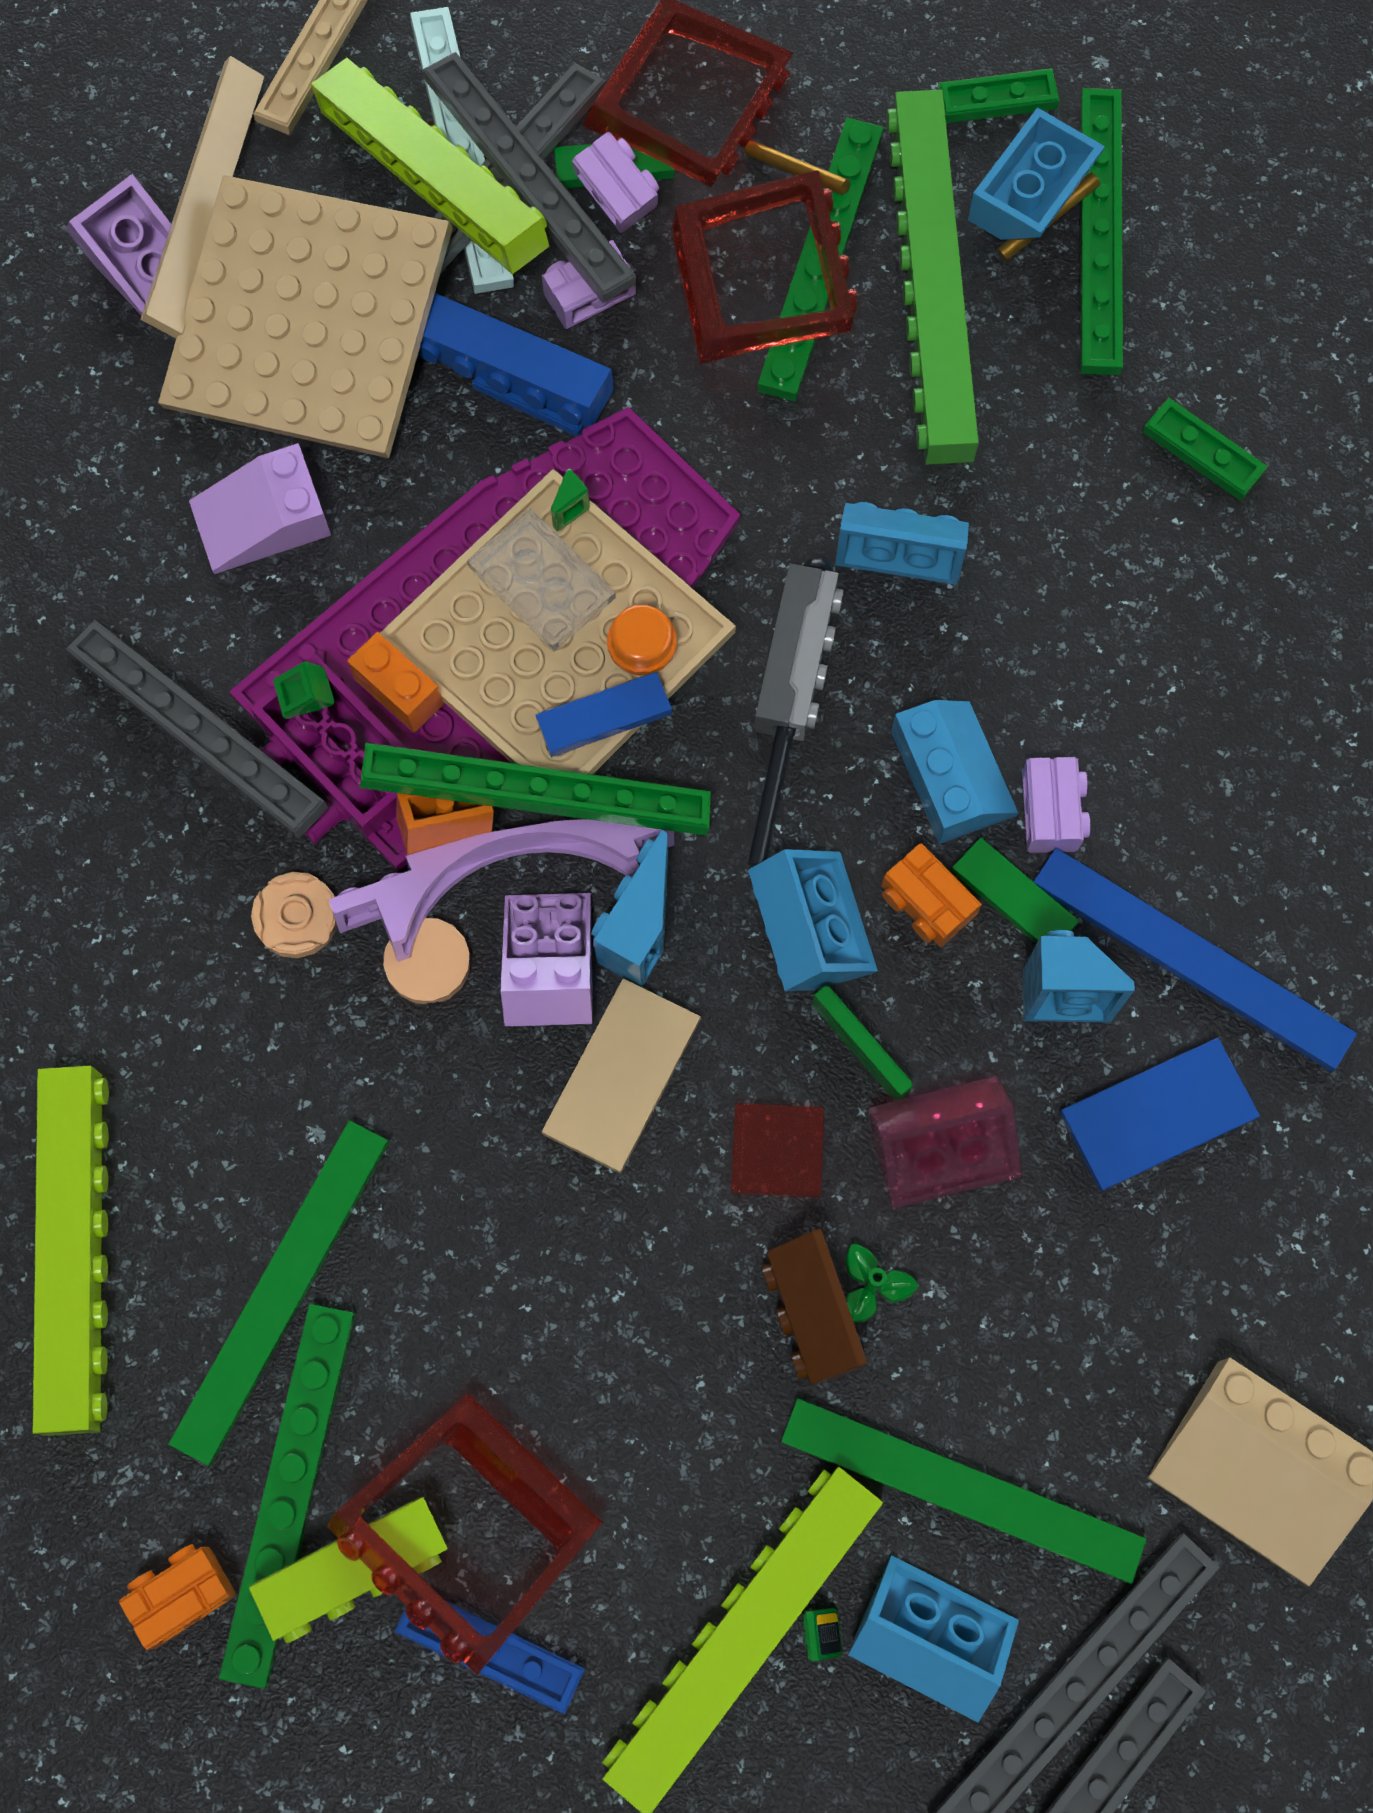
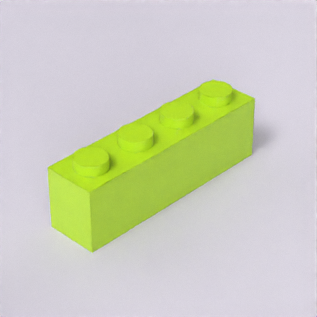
(330, 1581)

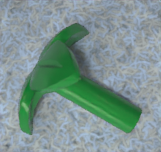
(893, 1285)

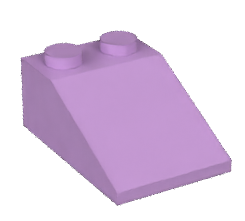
(123, 238)
(259, 510)

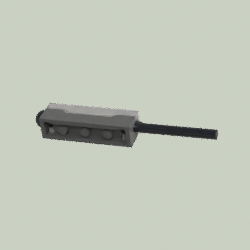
(792, 677)

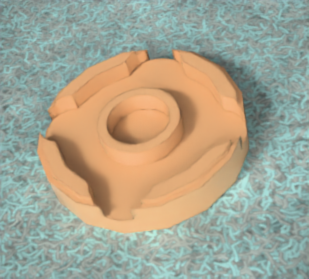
(294, 915)
(436, 964)

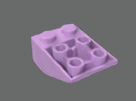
(547, 960)

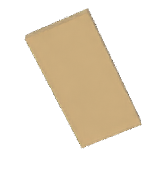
(621, 1076)

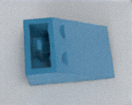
(633, 933)

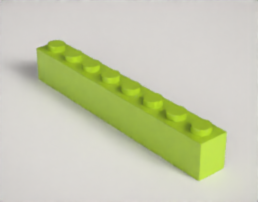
(432, 165)
(69, 1252)
(741, 1641)

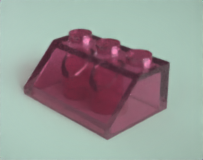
(946, 1141)

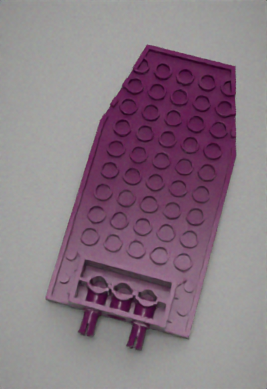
(627, 476)

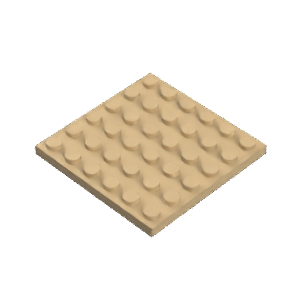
(306, 315)
(503, 674)

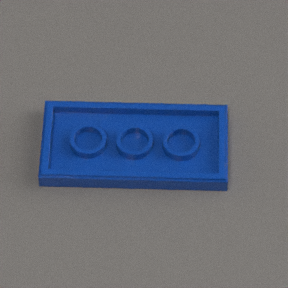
(1159, 1114)

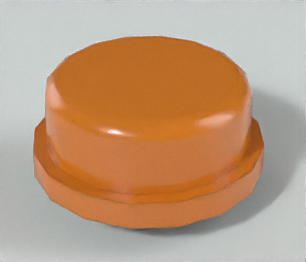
(641, 640)

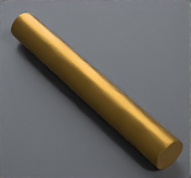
(795, 166)
(1086, 186)

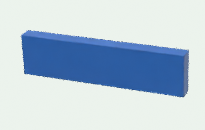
(516, 1663)

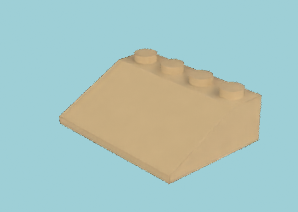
(1267, 1471)

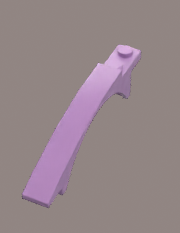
(408, 897)

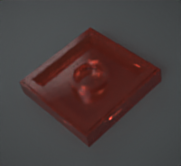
(777, 1150)

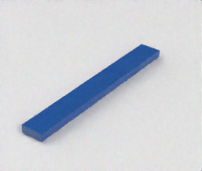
(1195, 960)

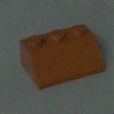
(813, 1309)

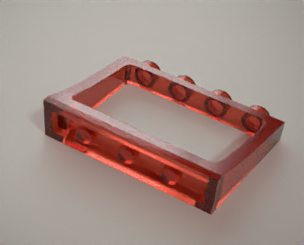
(686, 21)
(713, 337)
(516, 1477)

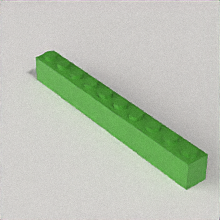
(934, 278)

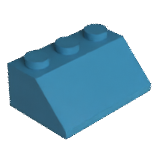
(1033, 178)
(902, 543)
(952, 768)
(811, 919)
(1072, 981)
(935, 1639)

